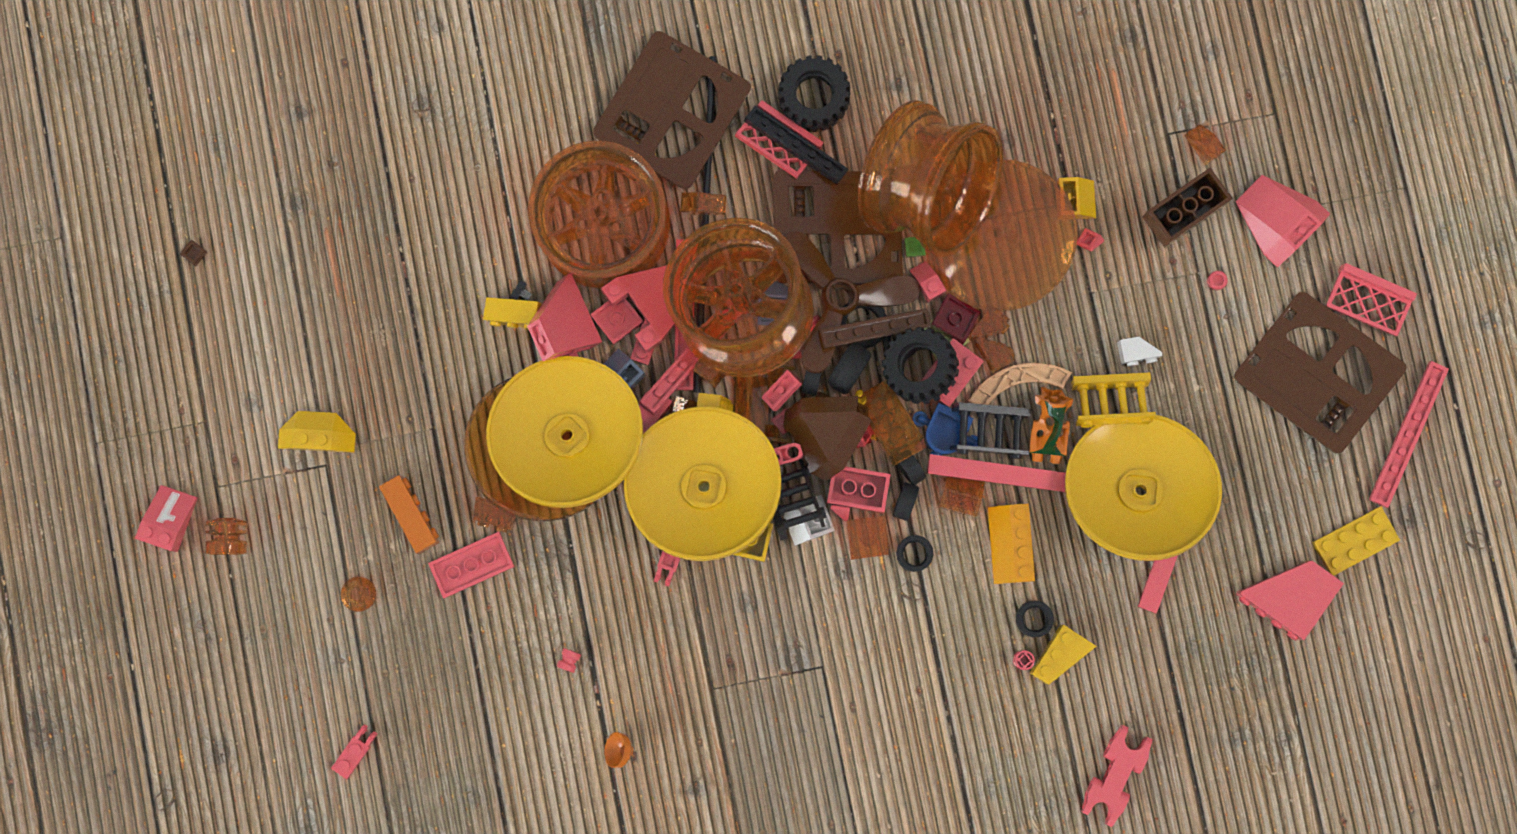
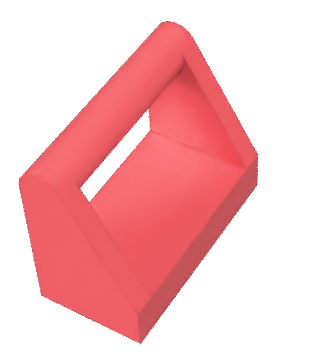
(782, 390)

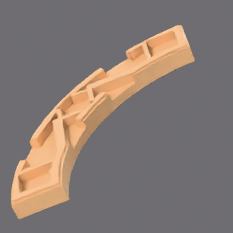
(1017, 375)

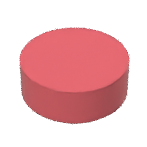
(1217, 280)

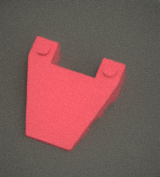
(646, 292)

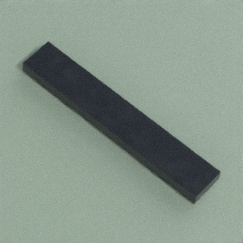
(796, 145)

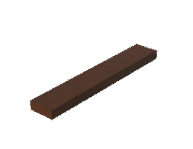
(873, 328)

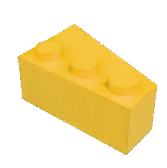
(510, 312)
(1060, 654)

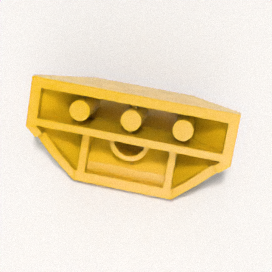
(317, 433)

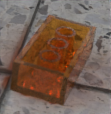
(892, 424)

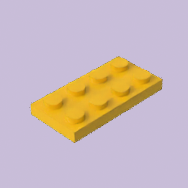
(1356, 541)

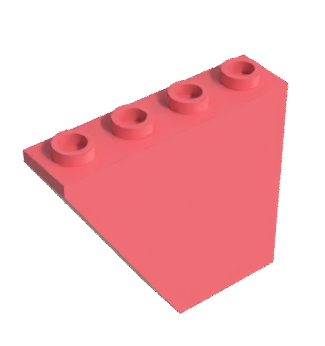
(563, 322)
(1293, 597)

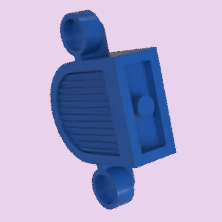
(942, 430)

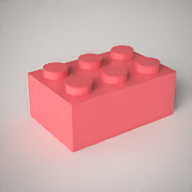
(968, 365)
(859, 489)

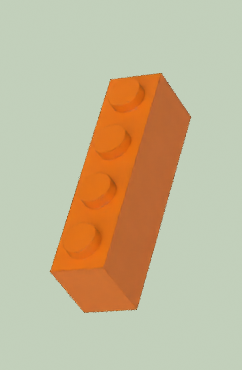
(409, 515)

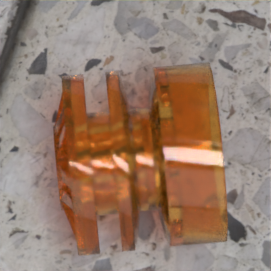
(226, 537)

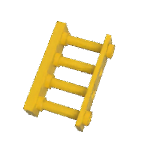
(1120, 382)

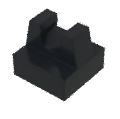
(519, 291)

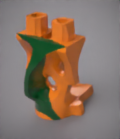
(1053, 405)

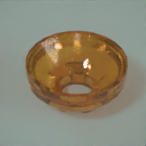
(368, 594)

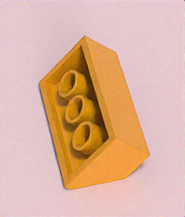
(1011, 544)

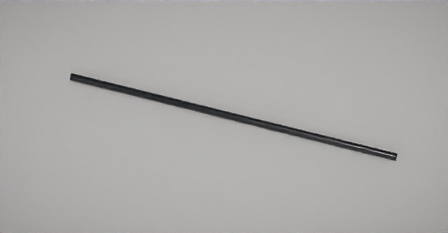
(705, 218)

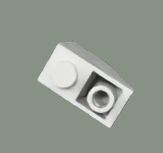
(1136, 350)

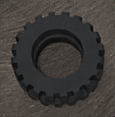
(814, 69)
(904, 347)

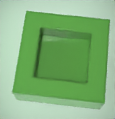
(913, 247)

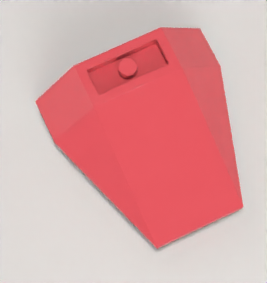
(1279, 217)

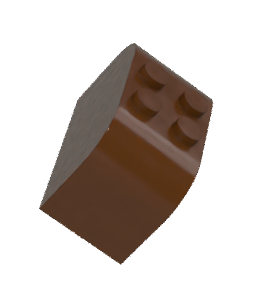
(1187, 207)

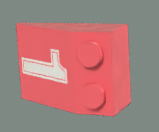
(166, 519)

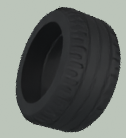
(849, 368)

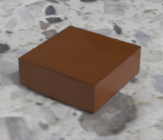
(193, 252)

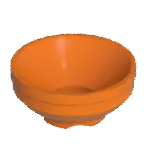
(618, 750)

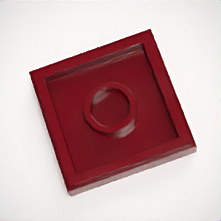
(955, 318)

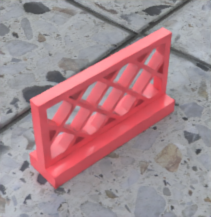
(753, 141)
(1377, 284)

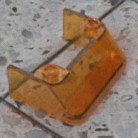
(749, 404)

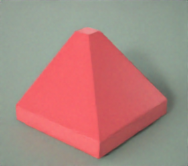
(1089, 240)
(841, 511)

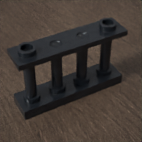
(982, 412)
(783, 524)

